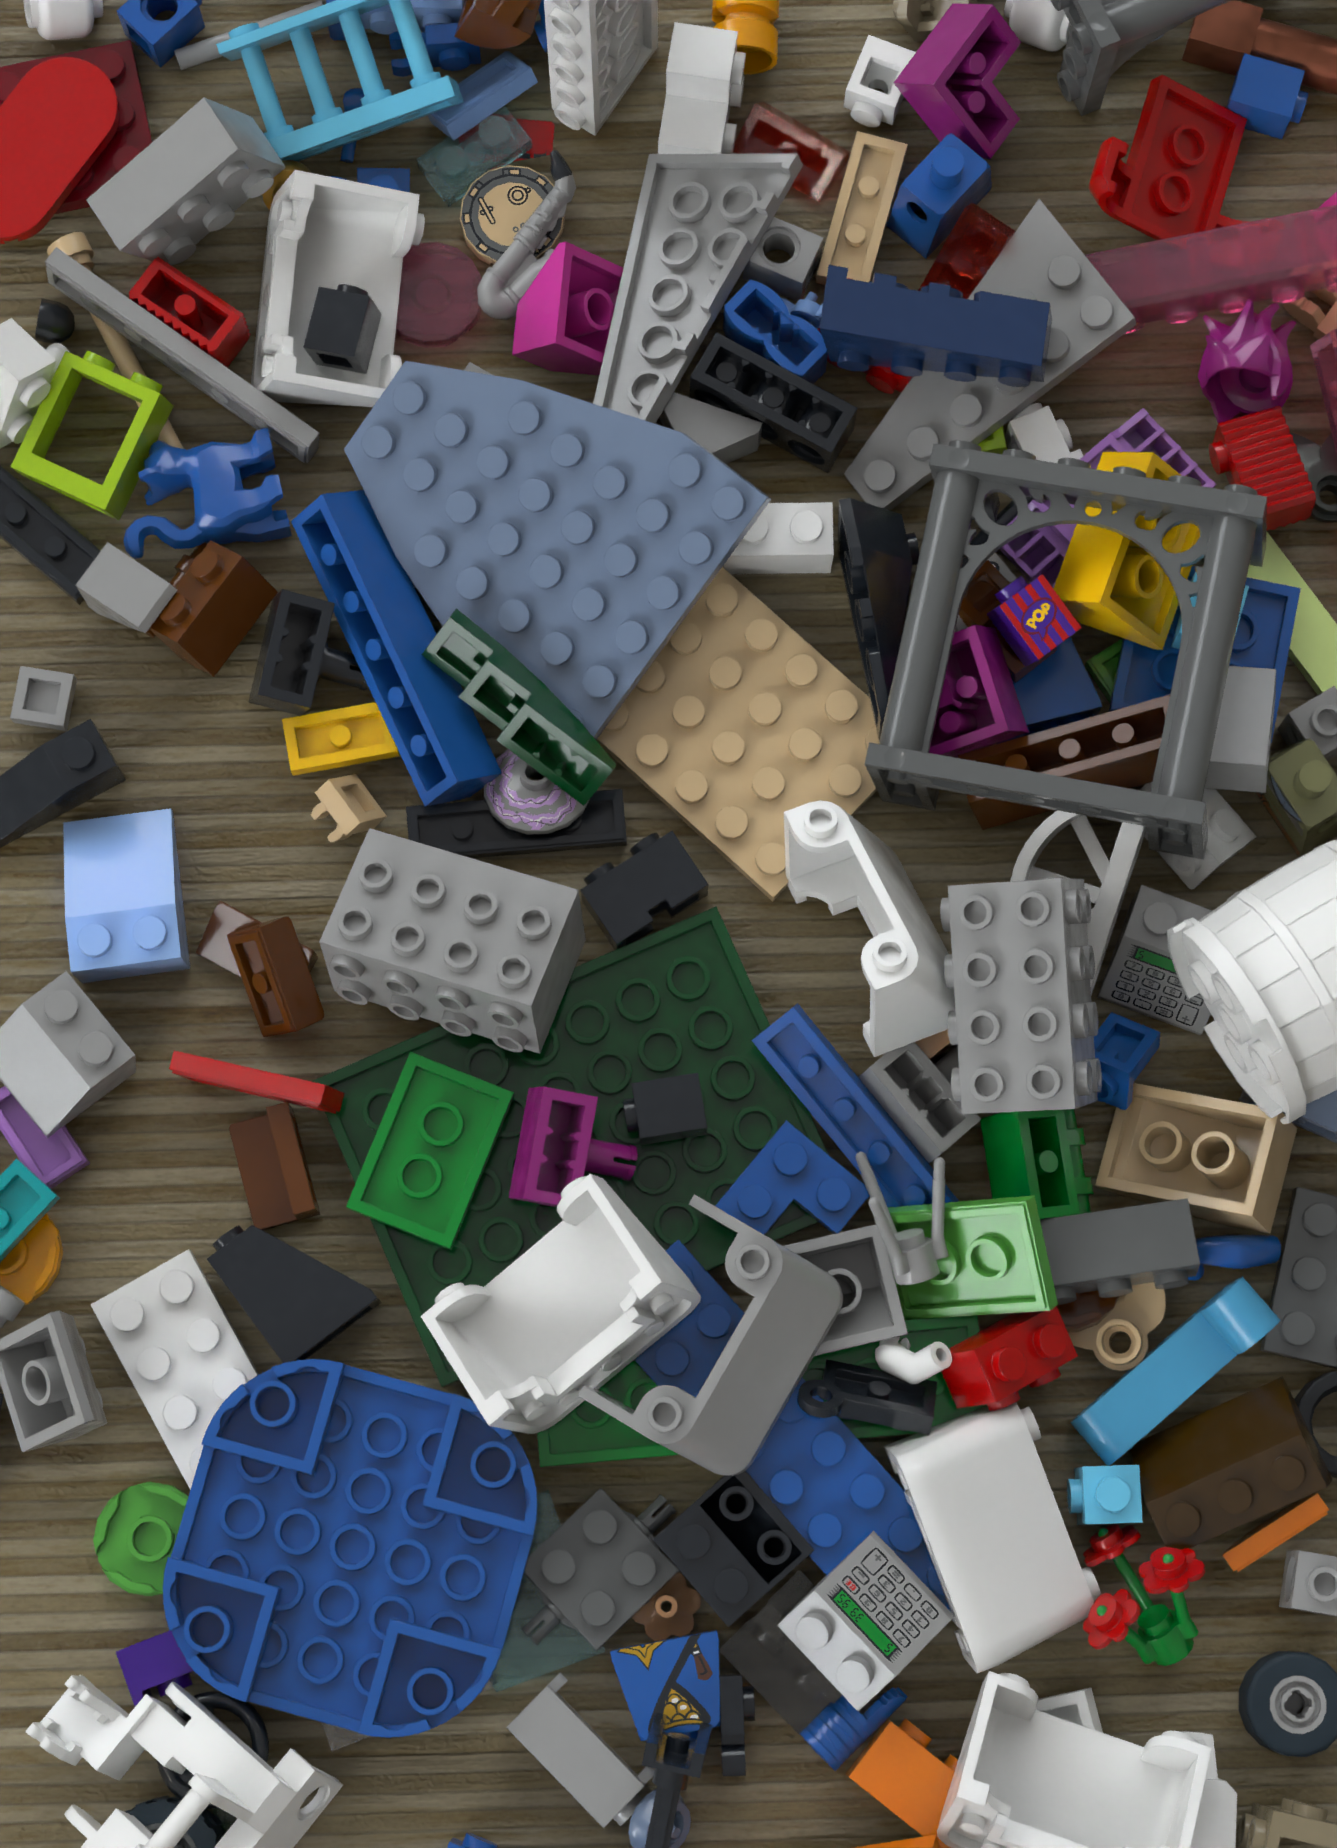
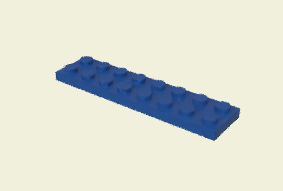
(808, 1463)

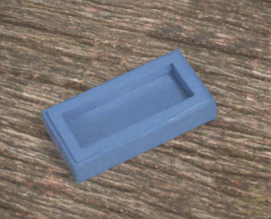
(485, 94)

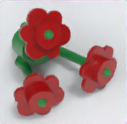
(1162, 1632)

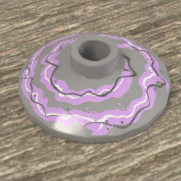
(526, 803)

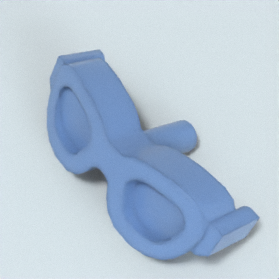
(806, 309)

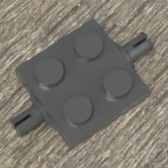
(598, 1569)

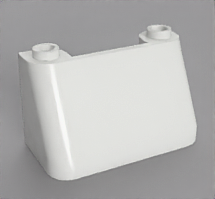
(327, 236)
(904, 961)
(562, 1312)
(994, 1532)
(1064, 1785)

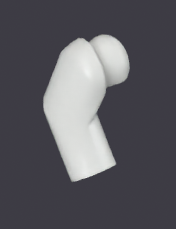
(912, 1367)

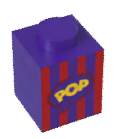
(1032, 618)

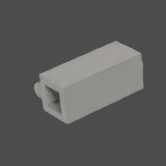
(579, 1756)

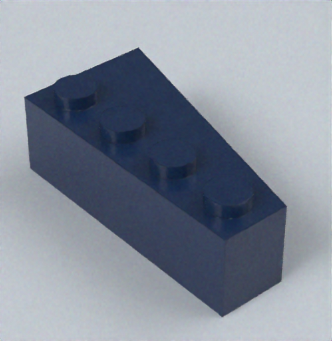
(934, 330)

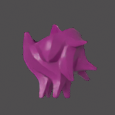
(1246, 363)

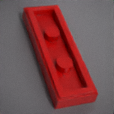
(256, 1082)

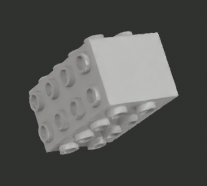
(453, 941)
(1021, 995)

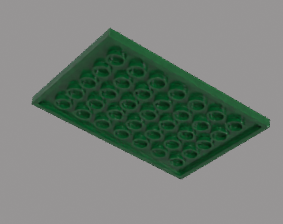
(625, 1018)

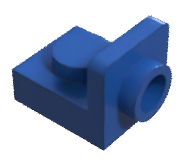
(1123, 1053)

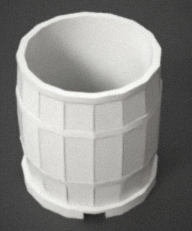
(1271, 981)

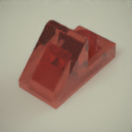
(969, 250)

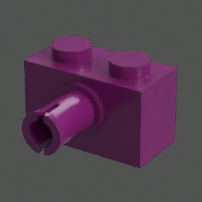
(559, 1148)

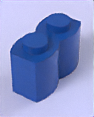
(762, 324)

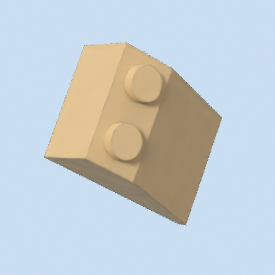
(1202, 1149)

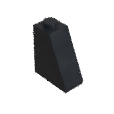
(288, 1293)

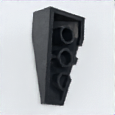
(877, 577)

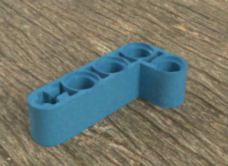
(1175, 1370)

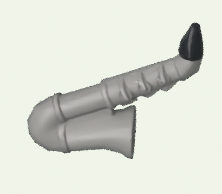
(517, 267)

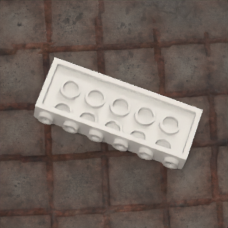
(596, 55)

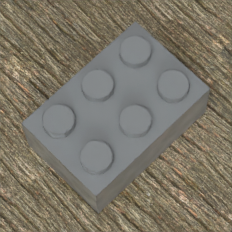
(186, 183)

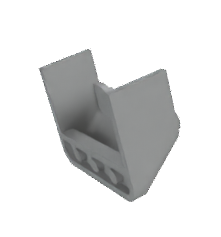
(758, 1366)

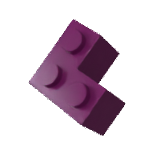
(954, 74)
(977, 696)

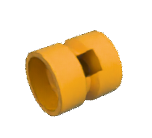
(755, 30)

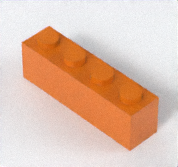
(905, 1775)

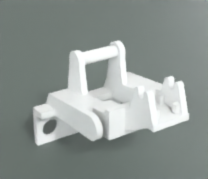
(223, 1769)

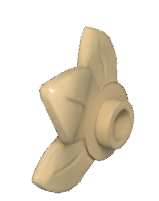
(1133, 1314)

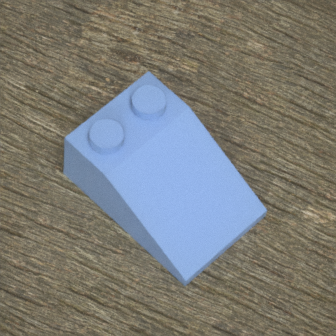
(123, 896)

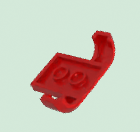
(1174, 165)

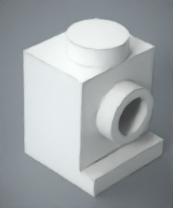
(876, 68)
(1040, 434)

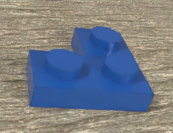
(795, 1171)

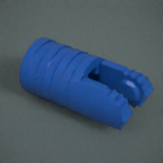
(843, 1729)

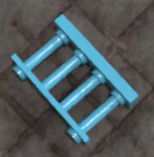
(330, 125)

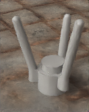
(910, 1252)

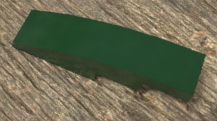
(522, 706)

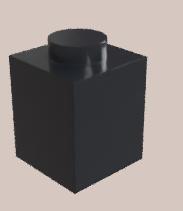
(342, 328)
(666, 1109)

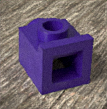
(152, 1665)

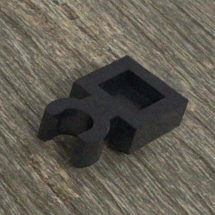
(736, 1706)

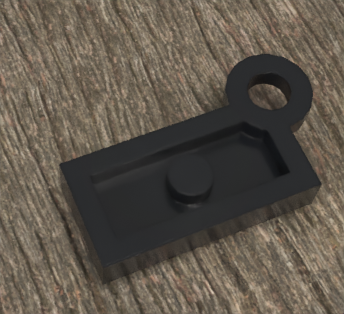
(870, 1397)

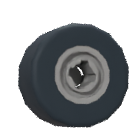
(1272, 1707)

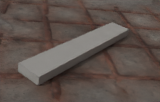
(181, 355)

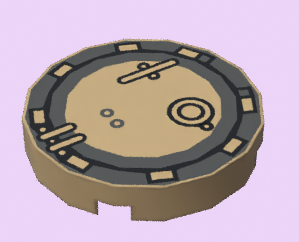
(499, 207)

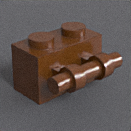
(213, 606)

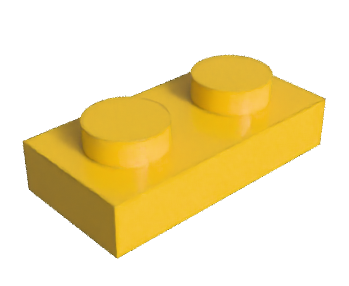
(337, 738)

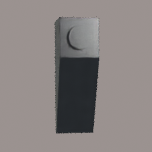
(55, 780)

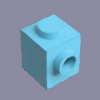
(1105, 1494)

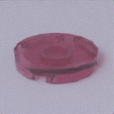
(437, 295)

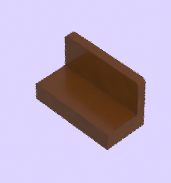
(274, 1168)

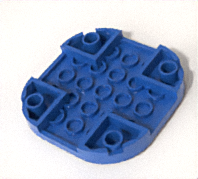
(350, 1549)

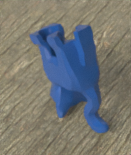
(221, 504)

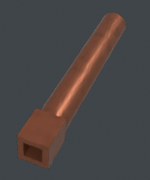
(1235, 28)

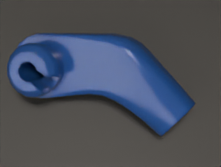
(1236, 1251)

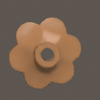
(676, 1621)

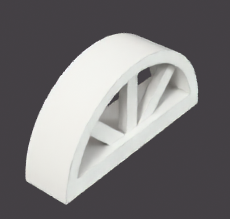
(1112, 874)

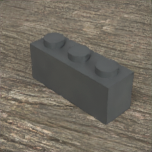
(1121, 1249)

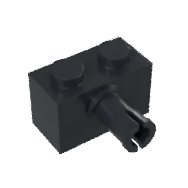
(298, 655)

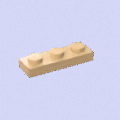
(863, 207)

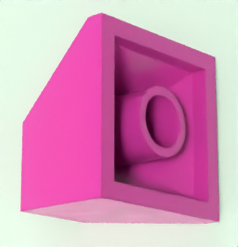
(568, 312)

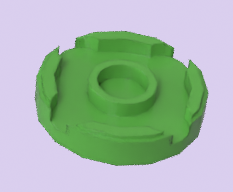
(139, 1535)

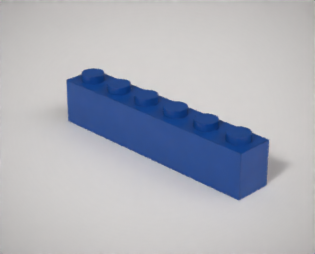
(387, 636)

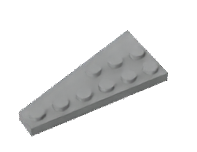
(684, 255)
(1086, 318)

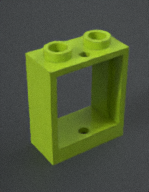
(123, 475)

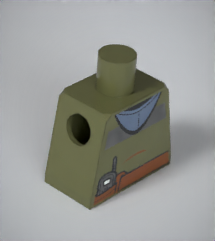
(1302, 796)

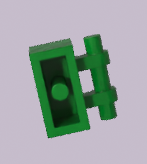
(1038, 1157)

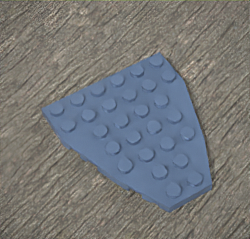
(549, 522)

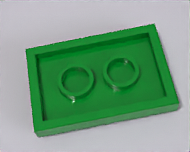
(430, 1150)

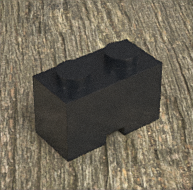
(643, 886)

